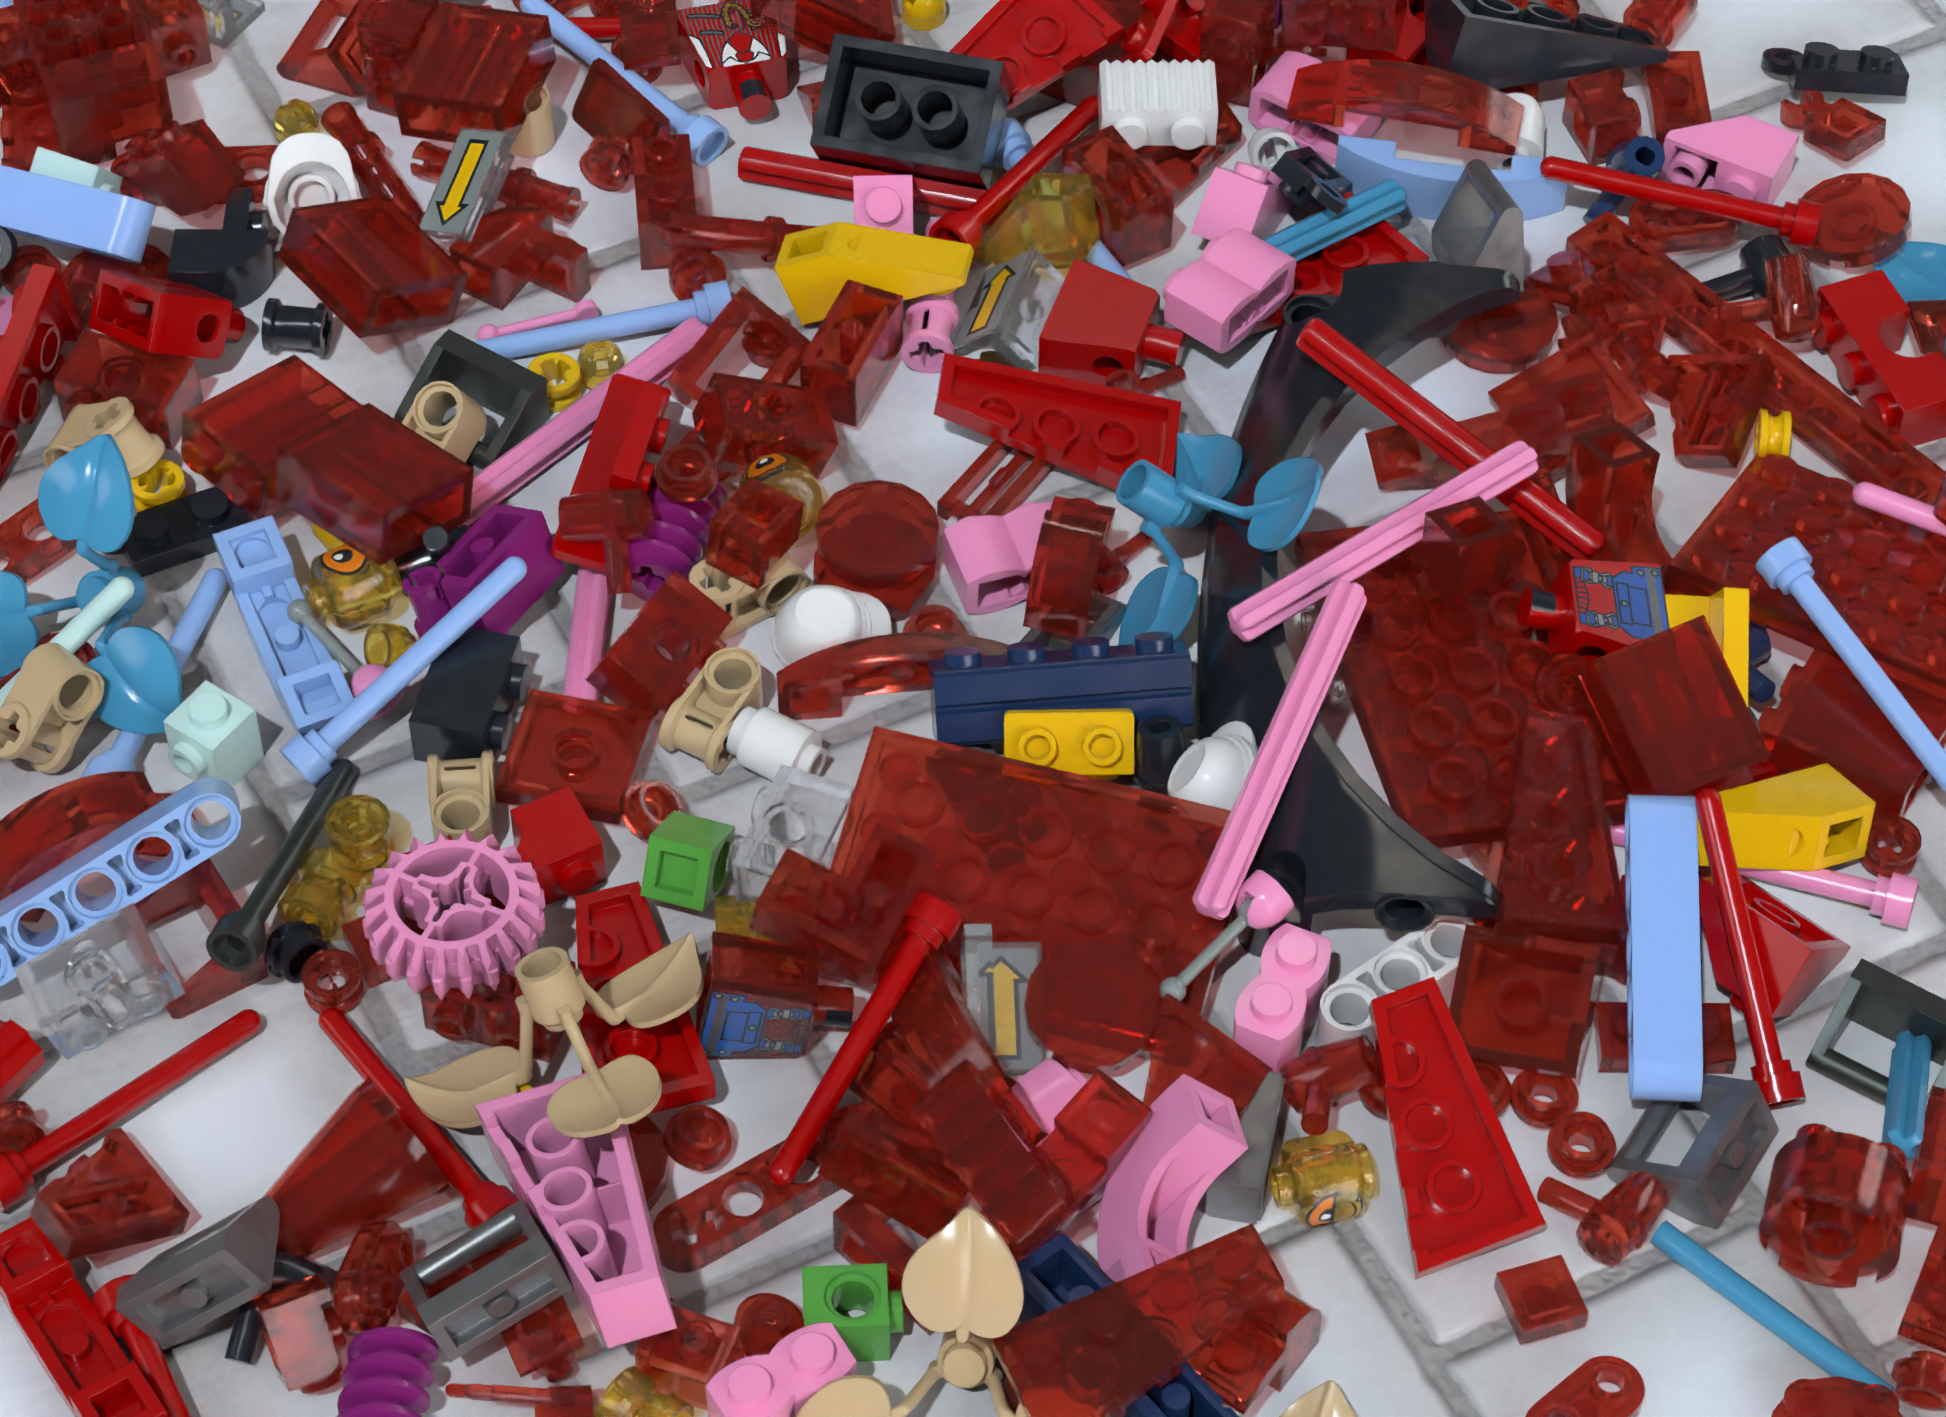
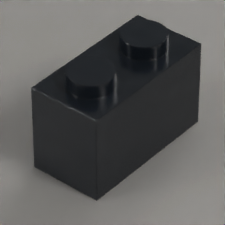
(469, 697)

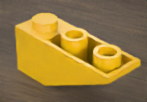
(822, 258)
(1796, 821)

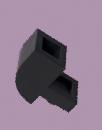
(231, 260)

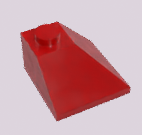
(1790, 947)

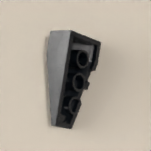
(1530, 44)

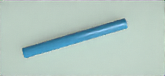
(1761, 1306)

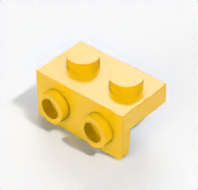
(1073, 740)

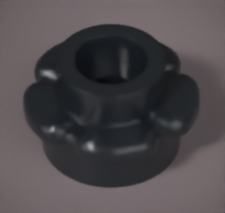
(291, 947)

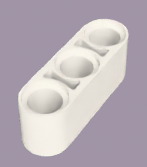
(1401, 964)

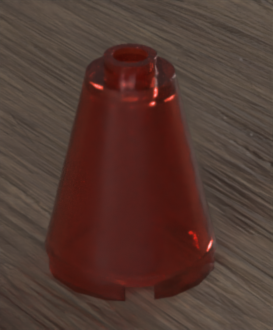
(352, 1174)

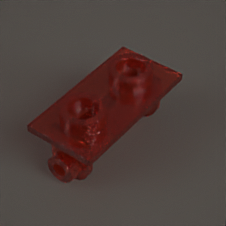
(543, 1339)

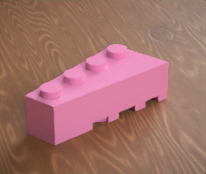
(588, 1210)

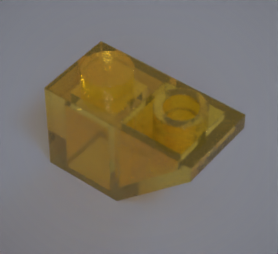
(1048, 213)

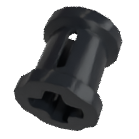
(296, 327)

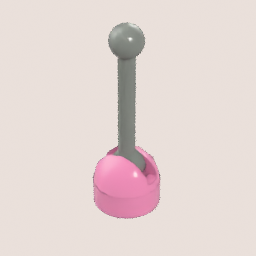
(300, 612)
(1258, 905)

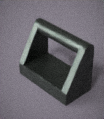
(490, 381)
(1887, 1008)

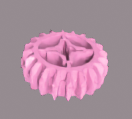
(463, 933)

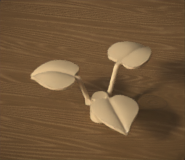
(554, 997)
(956, 1285)

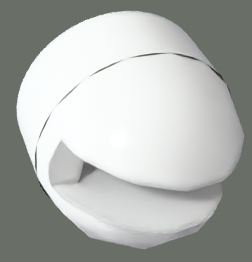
(1279, 144)

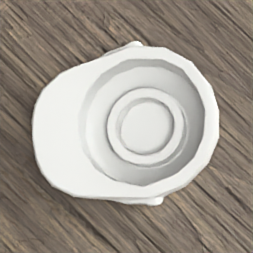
(307, 172)
(824, 618)
(1215, 767)

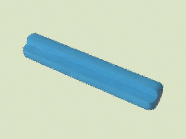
(1328, 227)
(1907, 1092)

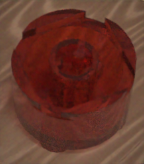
(1836, 1206)

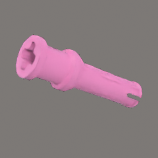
(931, 325)

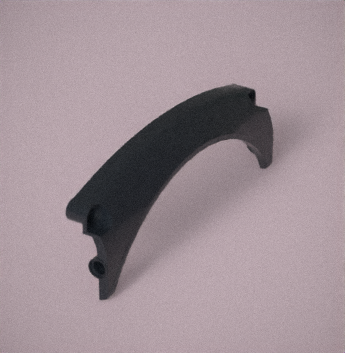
(1330, 832)

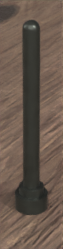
(241, 935)

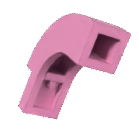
(1164, 1177)

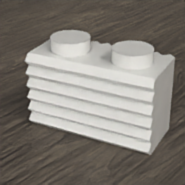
(1159, 102)

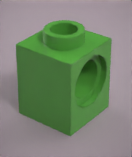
(687, 861)
(859, 1287)

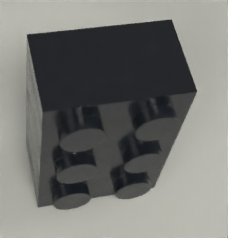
(911, 110)

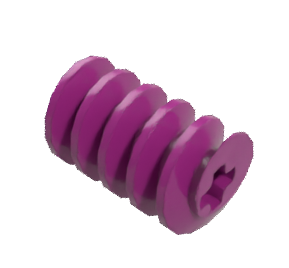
(674, 541)
(388, 1373)

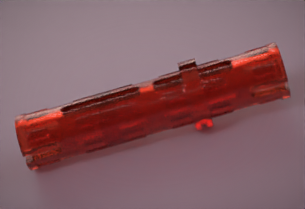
(344, 125)
(519, 188)
(726, 234)

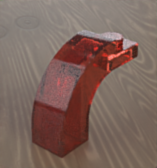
(1611, 488)
(69, 820)

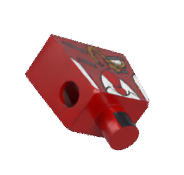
(733, 57)

